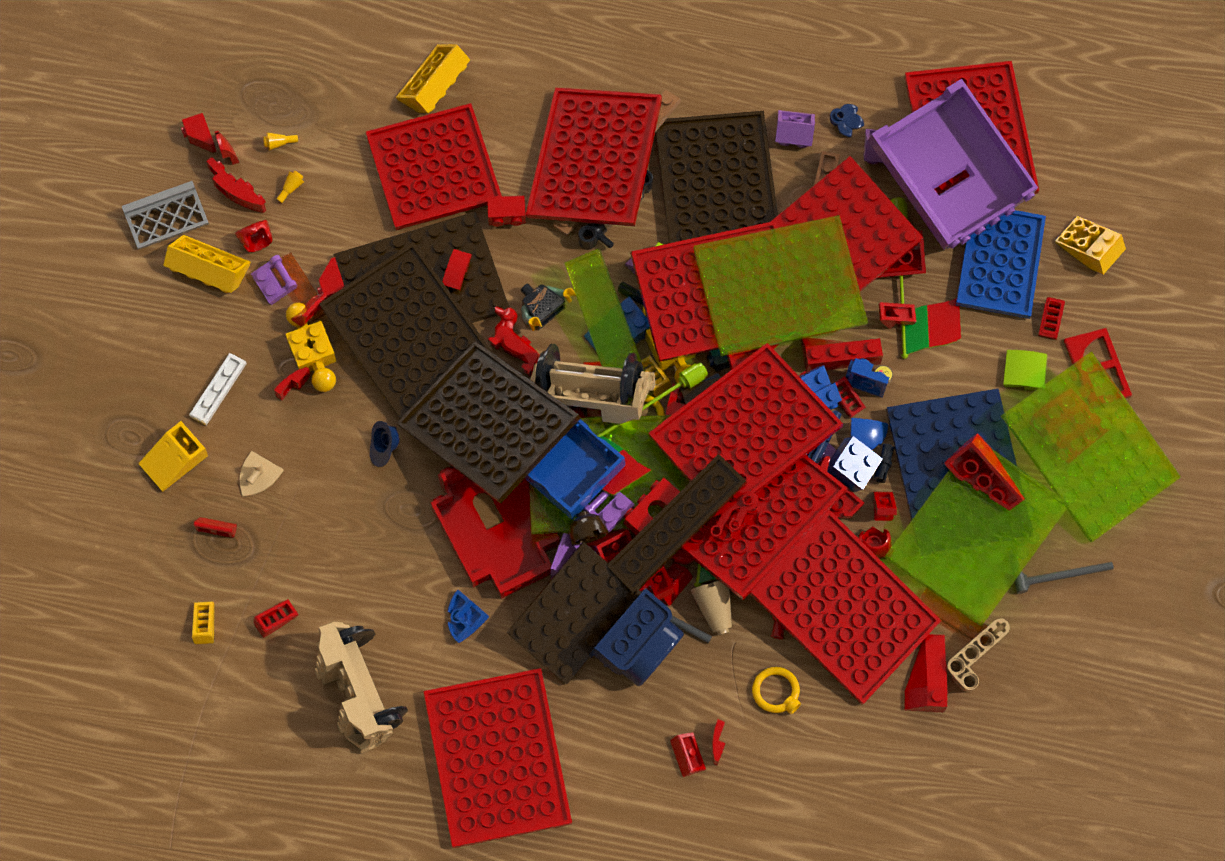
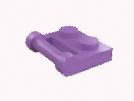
(269, 283)
(614, 511)

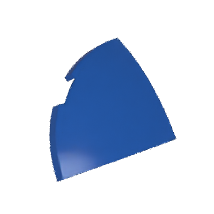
(869, 431)
(465, 616)

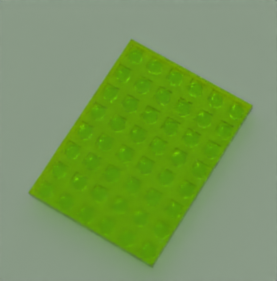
(1091, 446)

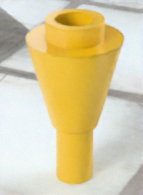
(276, 140)
(292, 182)

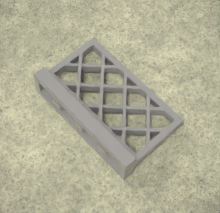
(159, 200)

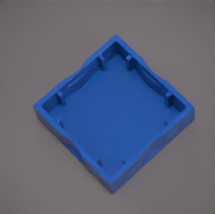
(576, 469)

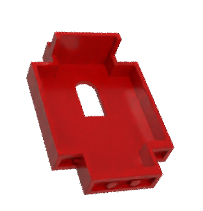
(502, 553)

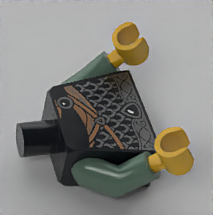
(543, 304)

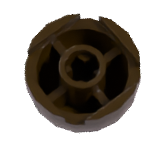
(587, 528)

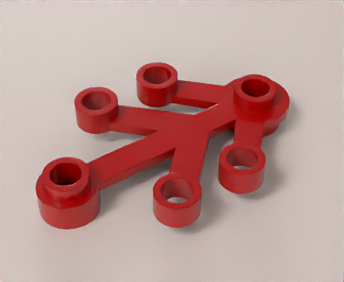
(729, 507)

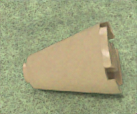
(715, 605)

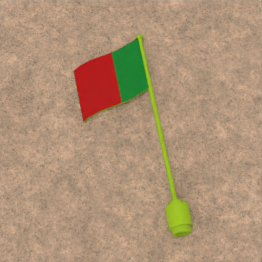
(935, 323)
(633, 470)

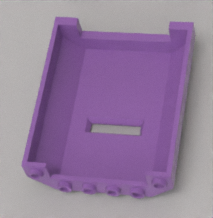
(939, 144)

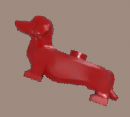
(511, 342)

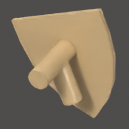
(257, 474)

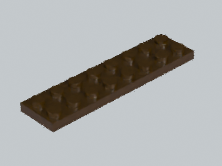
(676, 523)

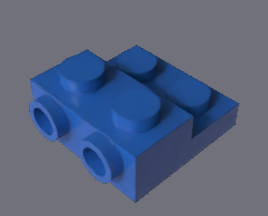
(863, 378)
(820, 384)

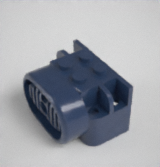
(639, 639)

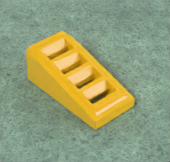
(663, 382)
(203, 635)

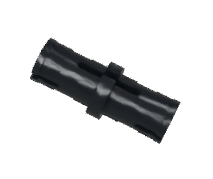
(885, 464)

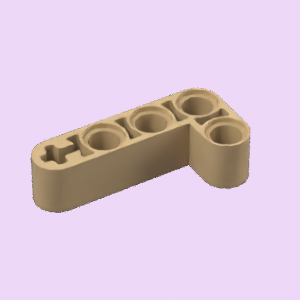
(979, 650)

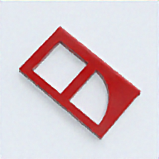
(1077, 345)

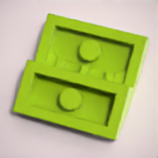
(1025, 369)

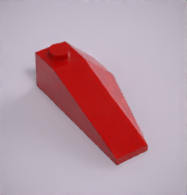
(981, 468)
(928, 679)

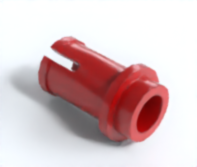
(778, 630)

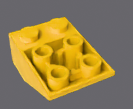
(1092, 244)
(173, 456)

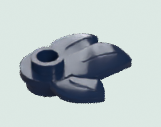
(848, 119)

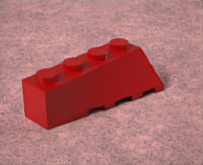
(838, 354)

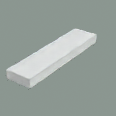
(217, 389)

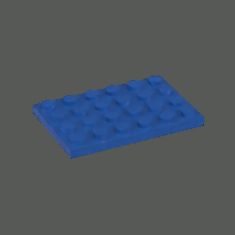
(1003, 266)

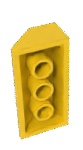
(433, 78)
(206, 263)

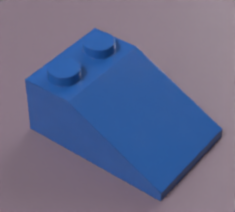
(635, 319)

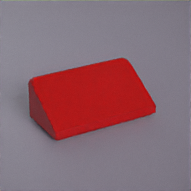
(310, 310)
(215, 527)
(679, 578)
(687, 754)

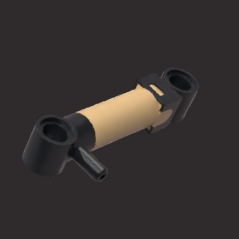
(597, 231)

